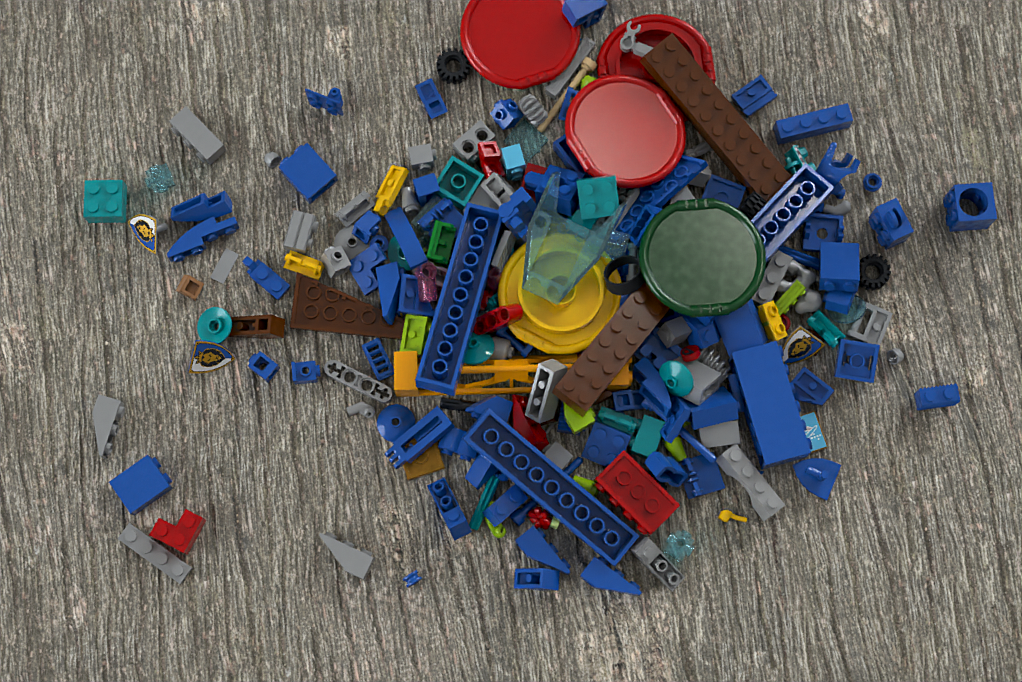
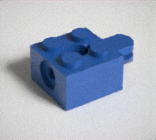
(568, 192)
(890, 224)

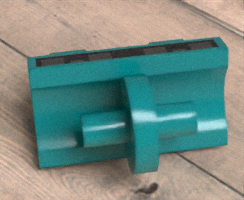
(796, 159)

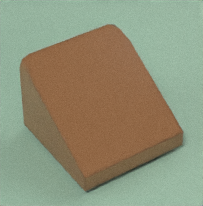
(189, 287)

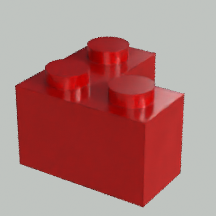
(182, 535)

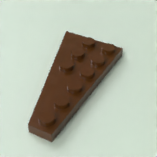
(333, 311)

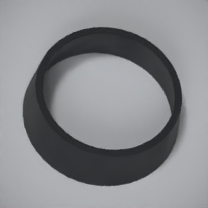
(626, 287)

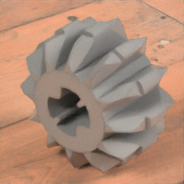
(532, 110)

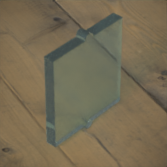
(529, 139)

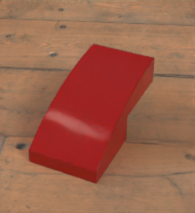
(489, 158)

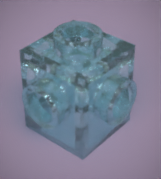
(159, 178)
(676, 551)

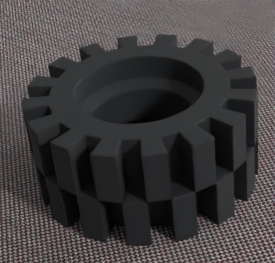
(453, 76)
(752, 205)
(882, 267)

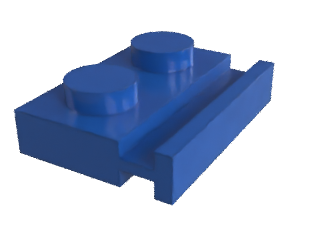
(753, 96)

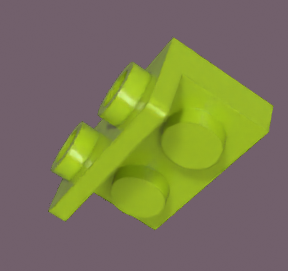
(415, 333)

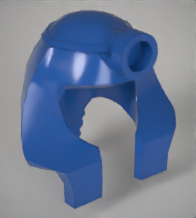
(831, 170)

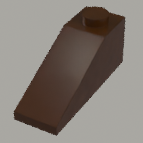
(258, 327)

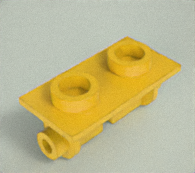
(304, 265)
(775, 329)

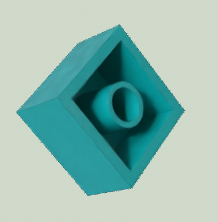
(458, 182)
(598, 196)
(105, 201)

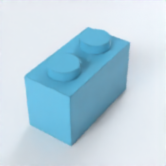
(513, 162)

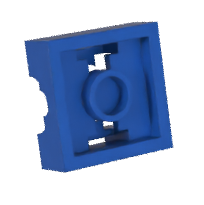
(858, 361)

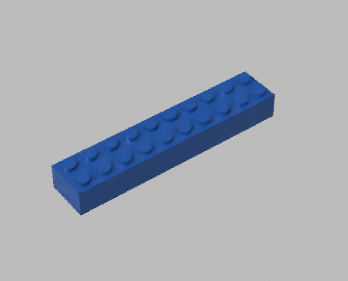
(788, 212)
(459, 300)
(550, 487)

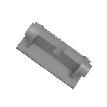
(355, 208)

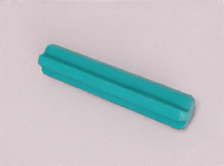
(484, 502)

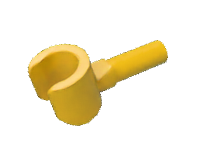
(725, 515)

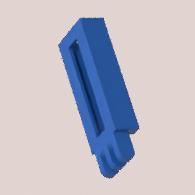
(426, 433)

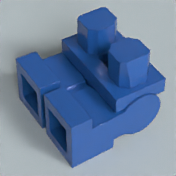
(518, 213)
(656, 351)

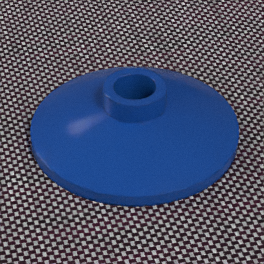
(387, 415)

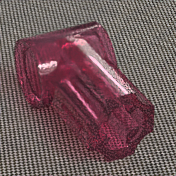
(426, 284)

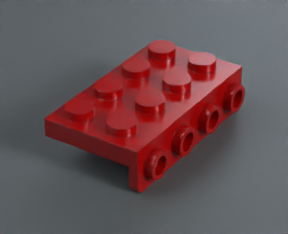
(636, 493)

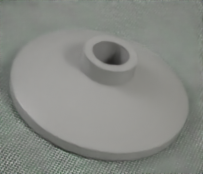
(343, 238)

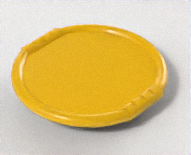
(561, 326)

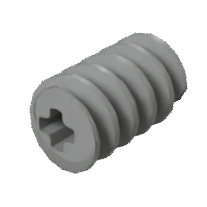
(707, 359)

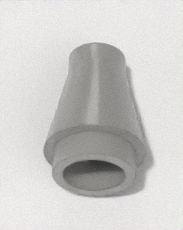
(409, 202)

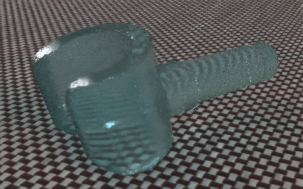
(423, 239)

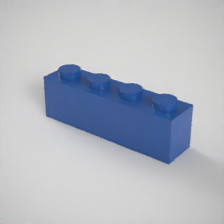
(812, 124)

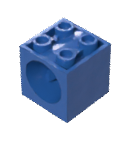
(978, 193)

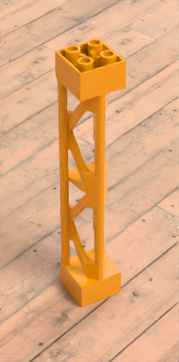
(407, 365)

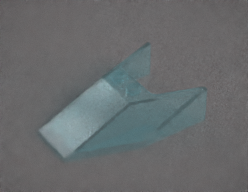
(560, 249)

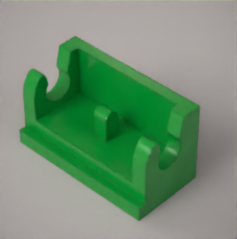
(441, 242)

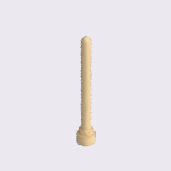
(587, 66)

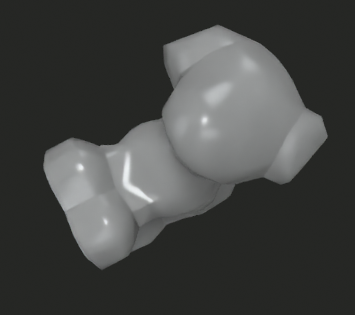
(812, 299)

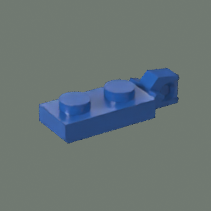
(266, 278)

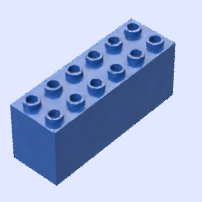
(770, 405)

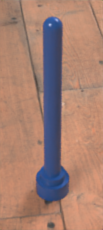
(685, 434)
(519, 515)

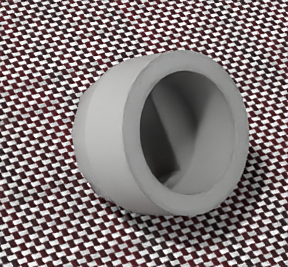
(272, 159)
(890, 356)

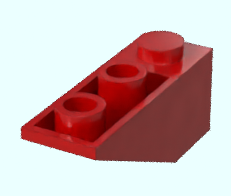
(526, 426)

